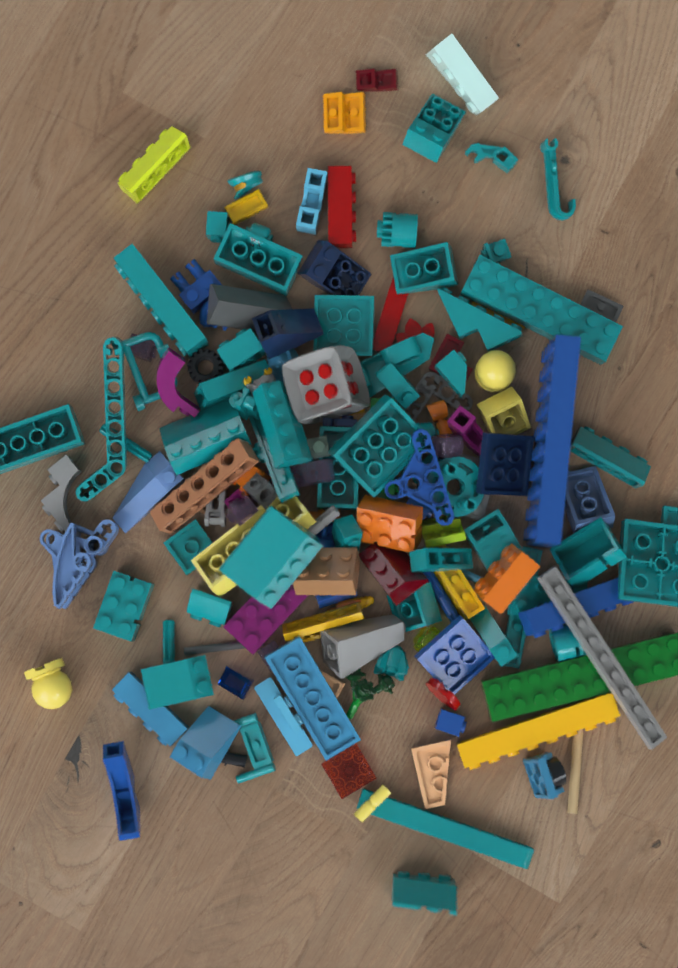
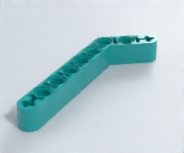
(110, 416)

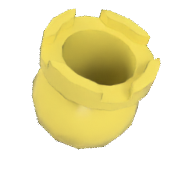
(495, 371)
(50, 685)

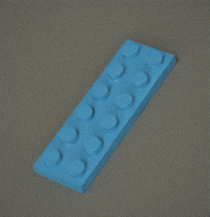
(312, 698)

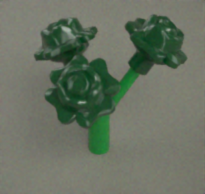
(364, 690)

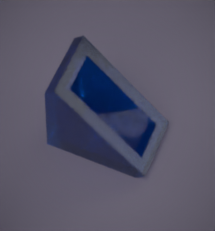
(235, 682)

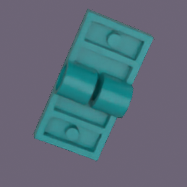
(533, 595)

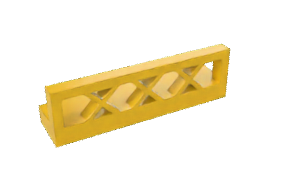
(459, 591)
(310, 627)

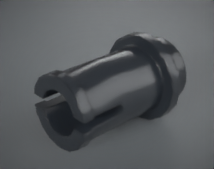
(234, 759)

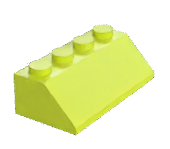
(154, 164)

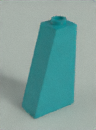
(221, 387)

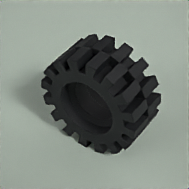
(200, 356)

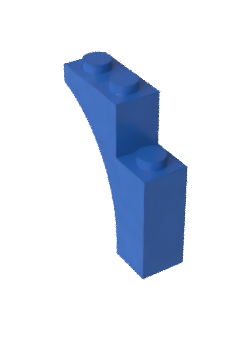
(123, 790)

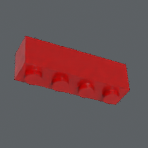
(340, 206)

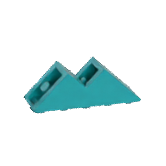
(472, 319)

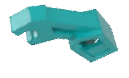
(493, 152)

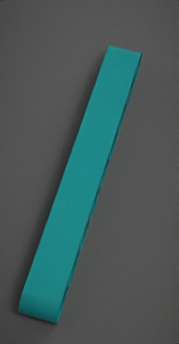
(451, 830)

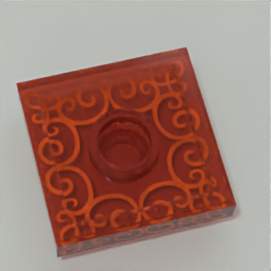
(348, 771)

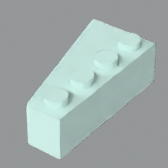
(462, 74)

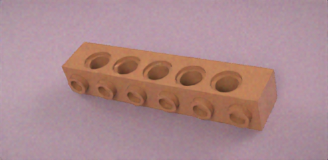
(200, 494)

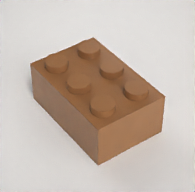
(330, 573)

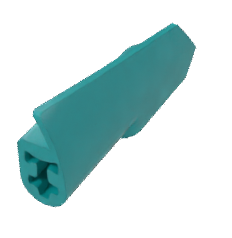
(404, 356)

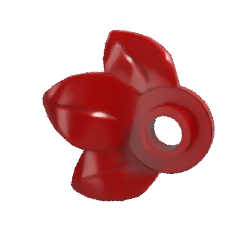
(413, 328)

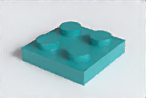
(187, 545)

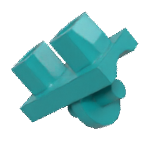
(244, 403)

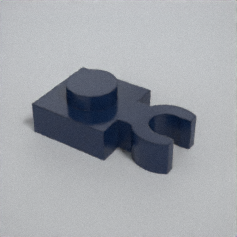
(345, 421)

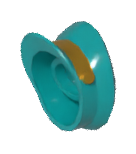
(245, 182)

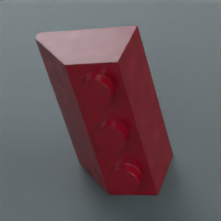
(392, 571)

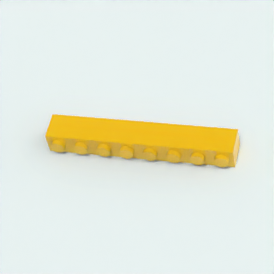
(538, 729)

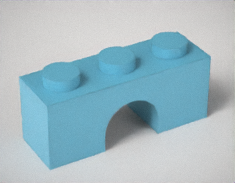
(312, 201)

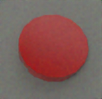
(442, 694)

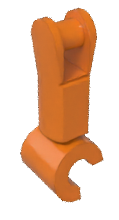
(438, 412)

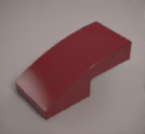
(376, 81)

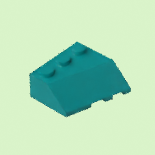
(426, 891)

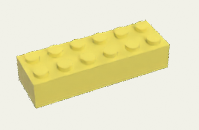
(213, 556)

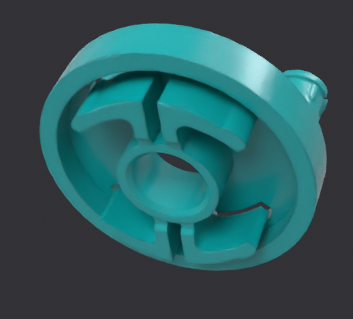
(466, 499)

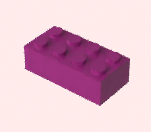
(257, 623)

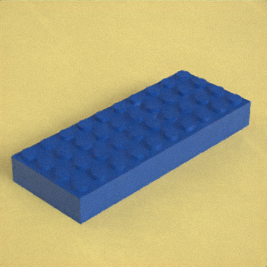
(552, 442)

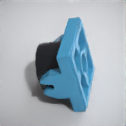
(550, 775)

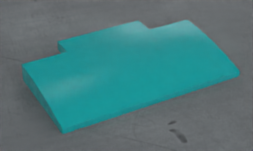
(651, 562)

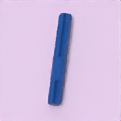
(441, 596)

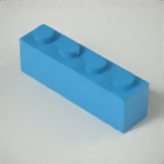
(160, 719)

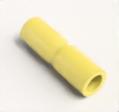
(371, 804)

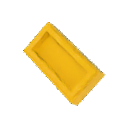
(246, 207)

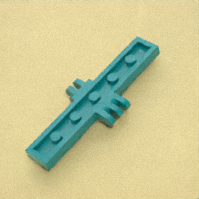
(281, 477)

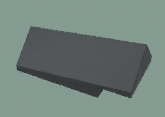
(237, 306)

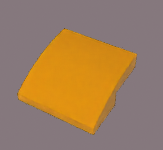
(344, 113)

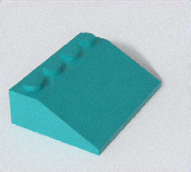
(199, 438)
(377, 445)
(271, 556)

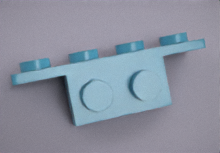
(283, 716)

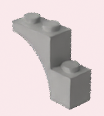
(55, 503)

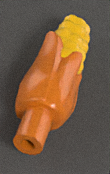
(364, 602)

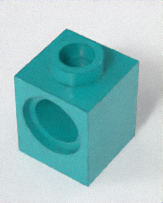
(216, 225)

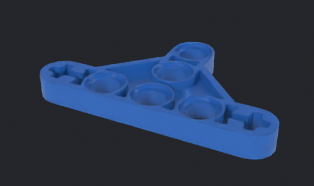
(420, 470)

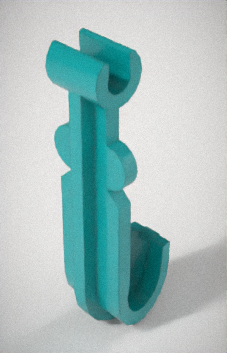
(552, 184)

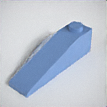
(150, 487)

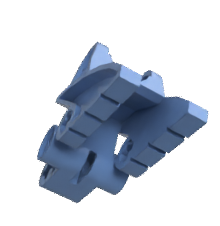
(68, 560)

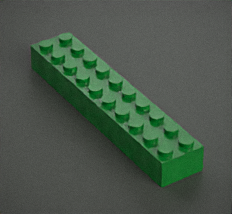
(577, 678)

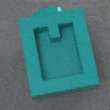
(496, 251)

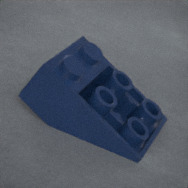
(333, 270)
(286, 329)

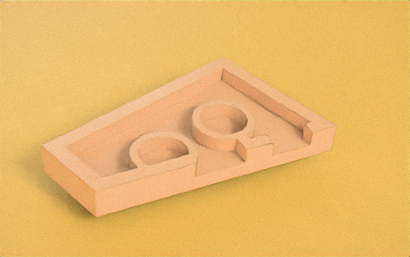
(432, 770)

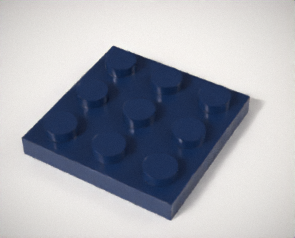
(504, 464)

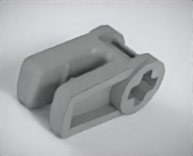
(220, 512)

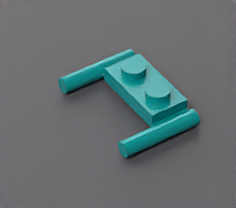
(256, 747)

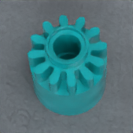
(398, 229)
(565, 644)

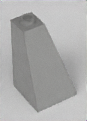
(359, 642)

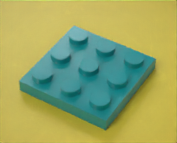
(346, 322)

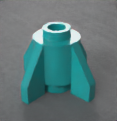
(392, 663)

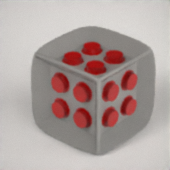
(325, 384)

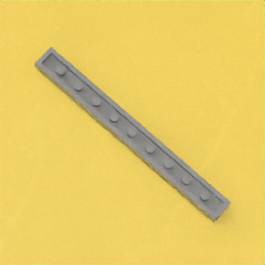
(602, 657)

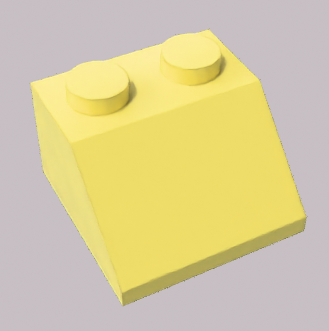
(504, 413)

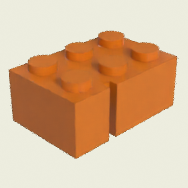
(390, 523)
(506, 578)

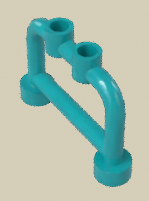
(143, 398)

